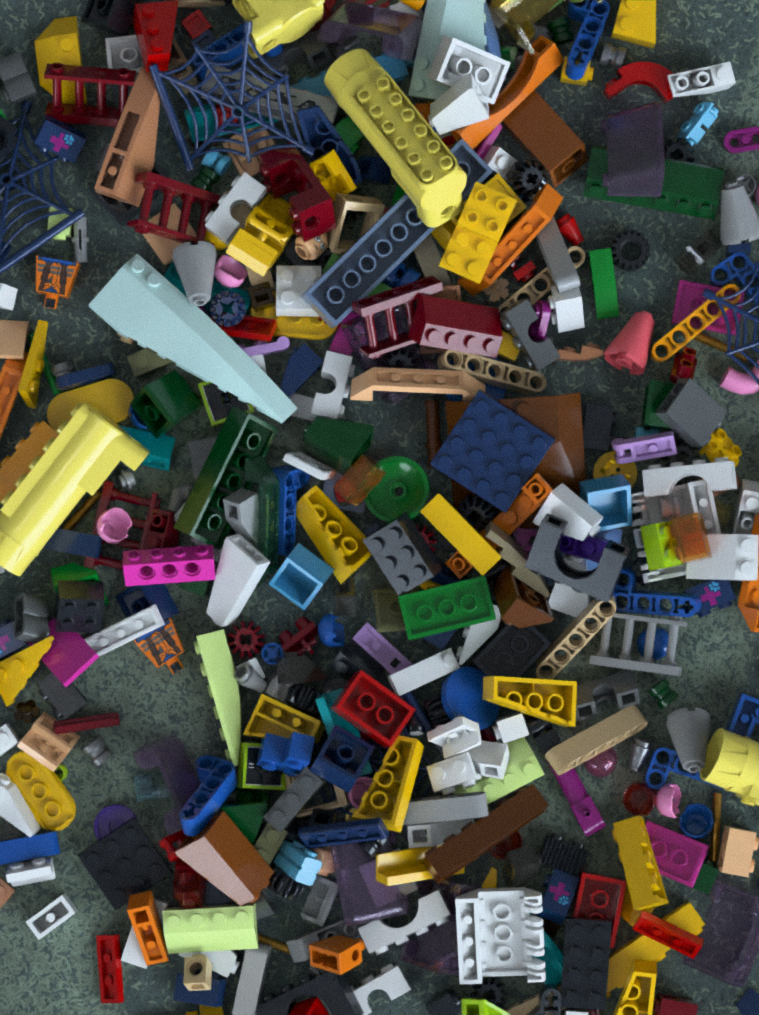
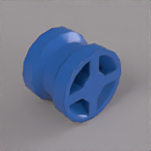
(271, 651)

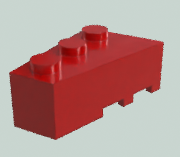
(154, 31)

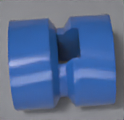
(407, 276)

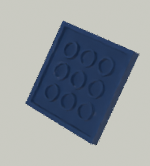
(492, 450)

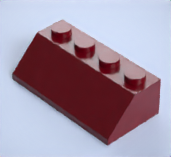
(457, 326)

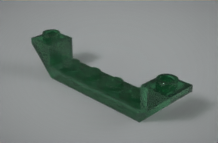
(259, 471)

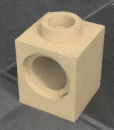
(203, 979)

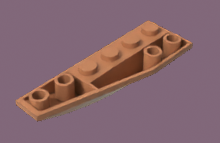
(132, 144)

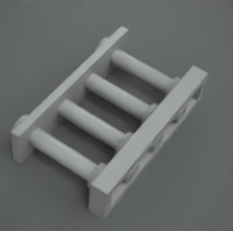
(647, 663)

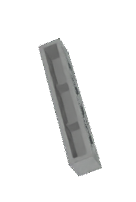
(299, 98)

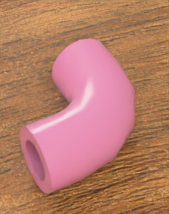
(740, 382)

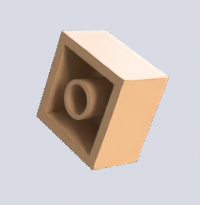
(737, 851)

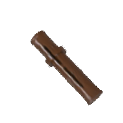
(433, 429)

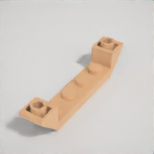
(414, 381)

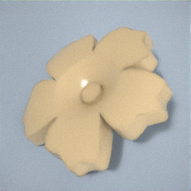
(497, 290)

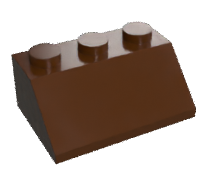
(519, 602)

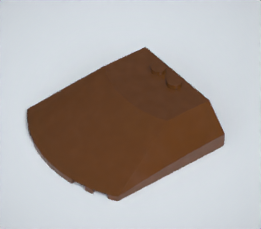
(557, 416)

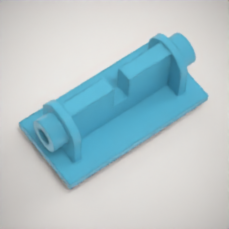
(703, 115)

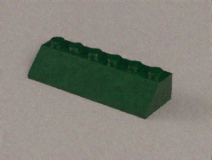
(685, 190)
(222, 475)

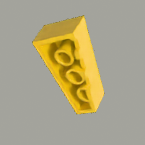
(636, 22)
(332, 533)
(539, 698)
(392, 784)
(639, 864)
(638, 990)

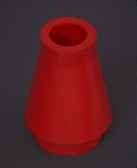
(569, 229)

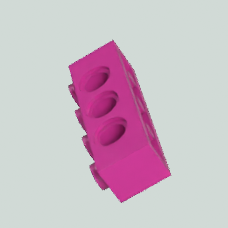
(169, 565)

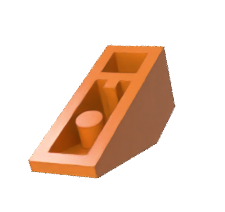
(147, 927)

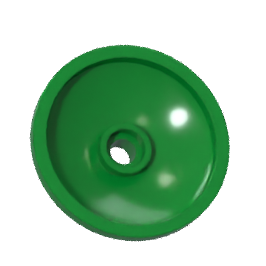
(403, 474)

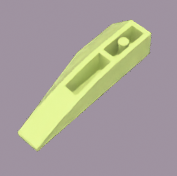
(223, 687)

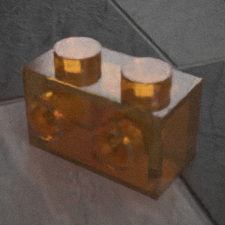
(359, 480)
(690, 538)

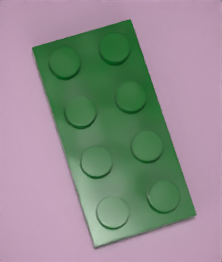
(446, 608)

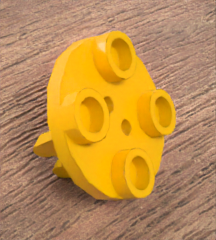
(721, 446)
(607, 466)

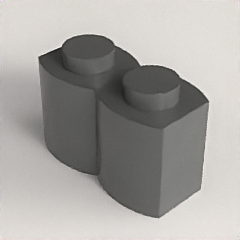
(16, 79)
(31, 618)

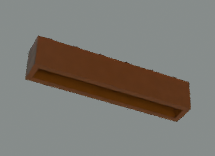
(485, 833)

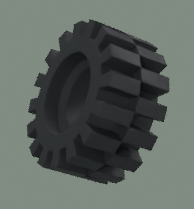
(630, 237)

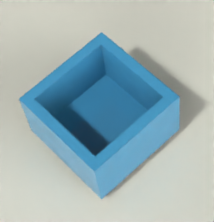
(610, 498)
(301, 576)

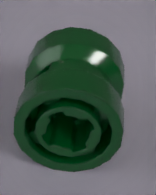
(560, 31)
(205, 179)
(663, 693)

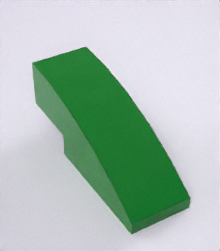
(603, 283)

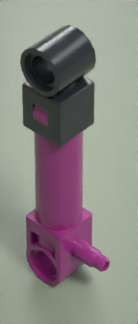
(569, 782)

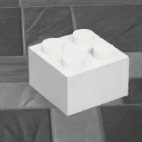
(290, 285)

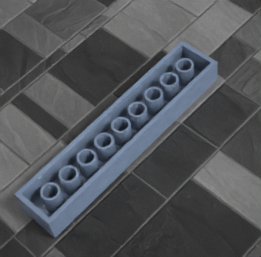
(381, 248)

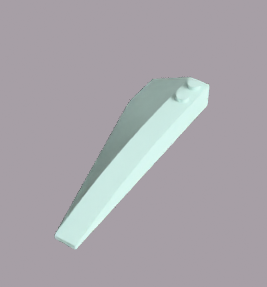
(450, 18)
(160, 317)

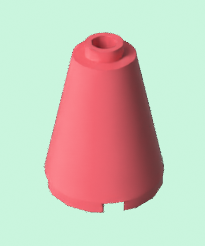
(632, 344)

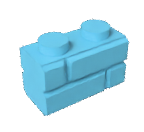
(298, 862)

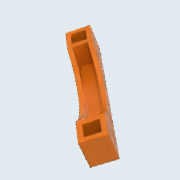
(529, 76)

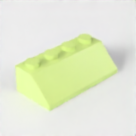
(521, 769)
(210, 928)

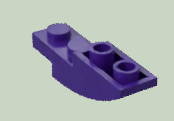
(589, 549)

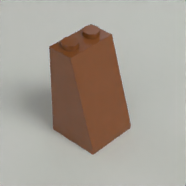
(546, 138)
(227, 860)

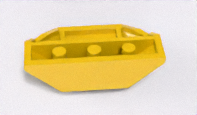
(59, 45)

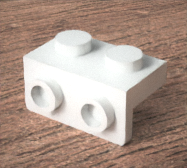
(456, 736)
(453, 773)
(30, 871)

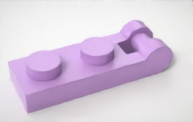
(265, 348)
(644, 447)
(380, 649)

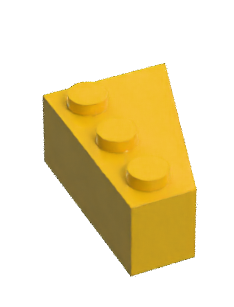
(281, 720)

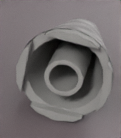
(737, 216)
(196, 270)
(690, 736)

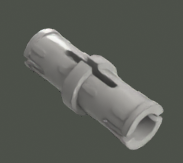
(80, 255)

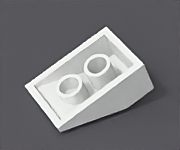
(457, 59)
(732, 559)

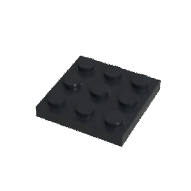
(124, 863)

